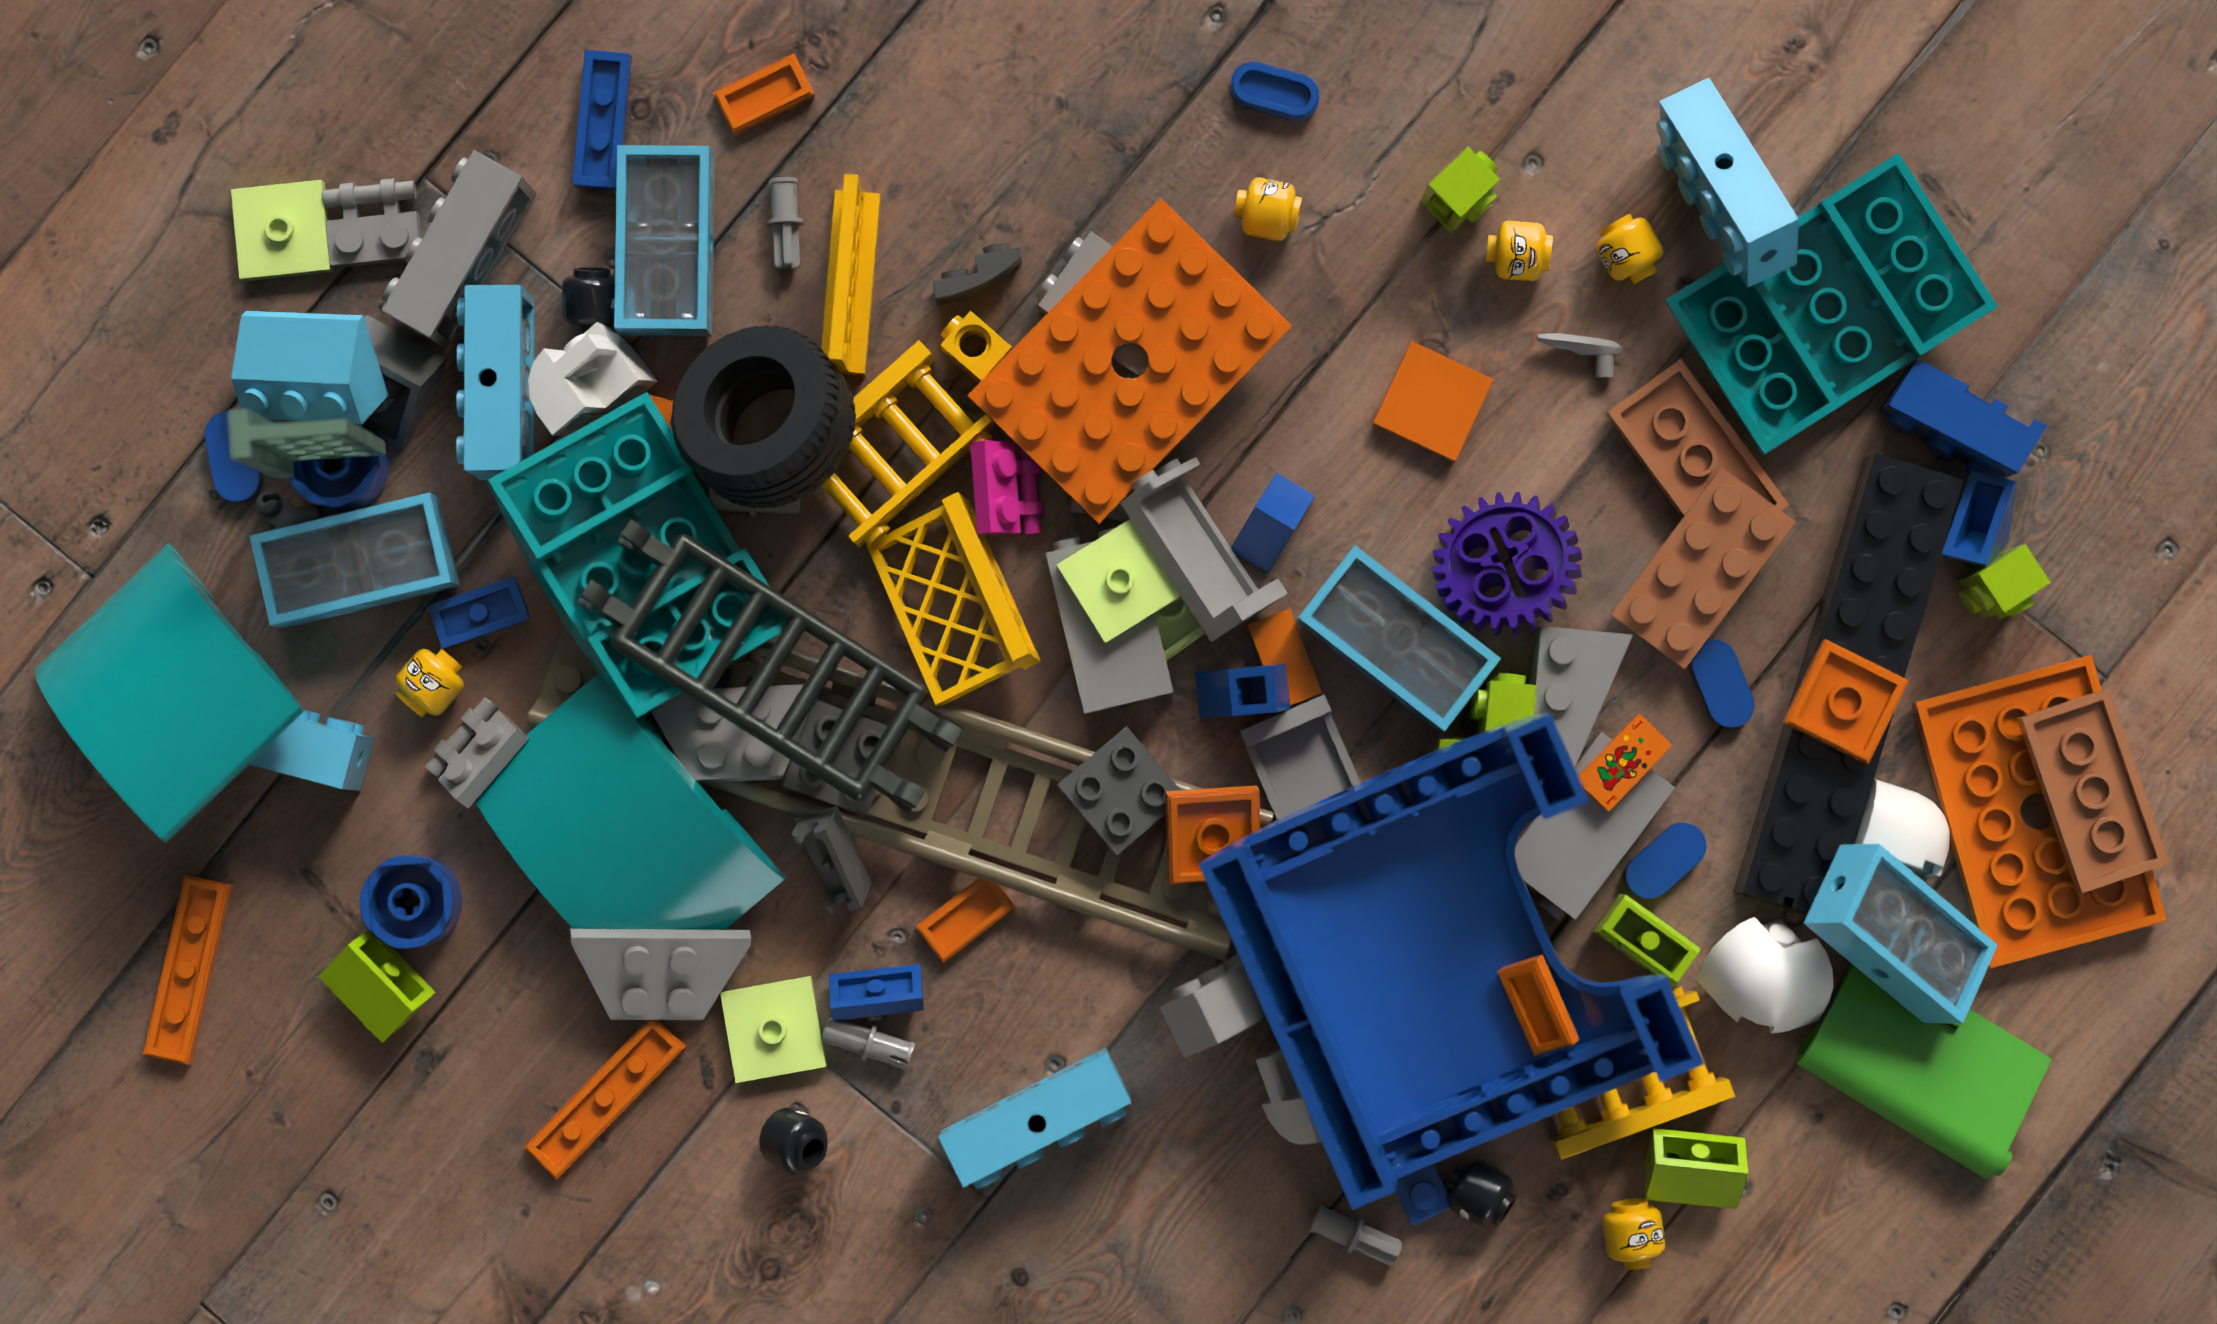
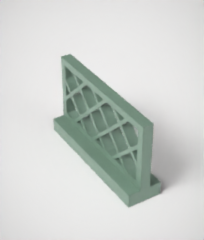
(275, 447)

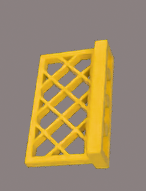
(851, 276)
(989, 586)

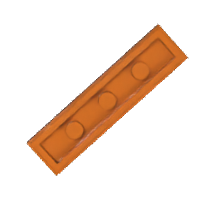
(187, 969)
(604, 1097)

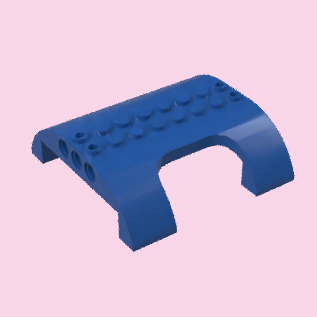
(1381, 951)

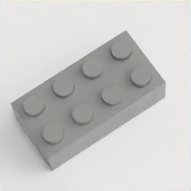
(459, 247)

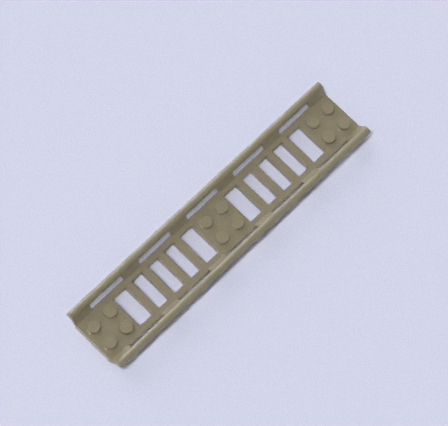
(928, 768)

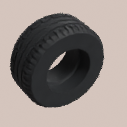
(733, 376)

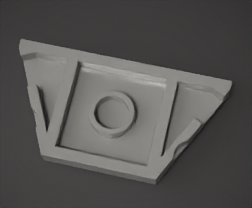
(718, 749)
(659, 970)

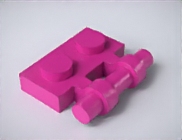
(996, 489)

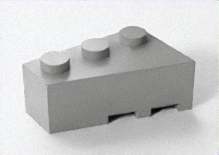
(1574, 677)
(1213, 1010)

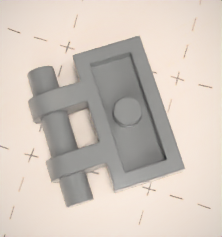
(371, 238)
(483, 758)

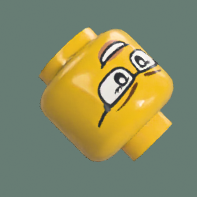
(1268, 209)
(1629, 249)
(1520, 250)
(429, 682)
(1633, 1233)

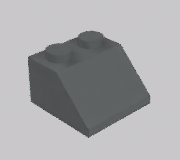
(411, 379)

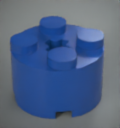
(344, 490)
(399, 925)

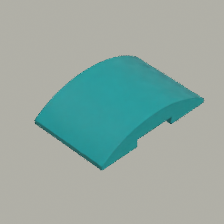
(1867, 297)
(567, 520)
(165, 694)
(620, 825)

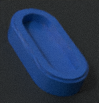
(1274, 91)
(231, 479)
(1722, 684)
(1665, 860)

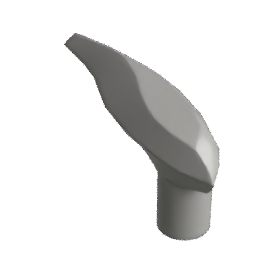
(1601, 348)

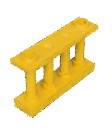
(880, 400)
(1659, 1107)

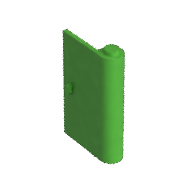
(1940, 1083)

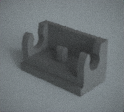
(834, 858)

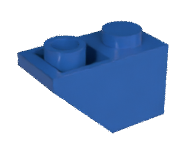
(1242, 691)

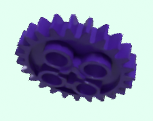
(1546, 548)

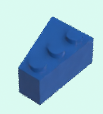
(1959, 421)

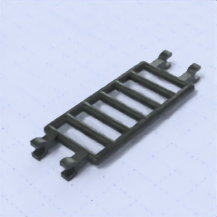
(668, 559)

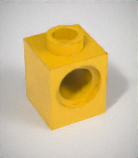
(978, 366)

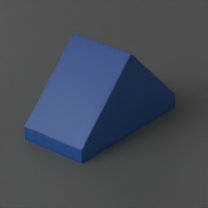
(1981, 520)
(1272, 523)

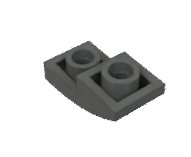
(992, 267)

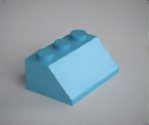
(307, 367)

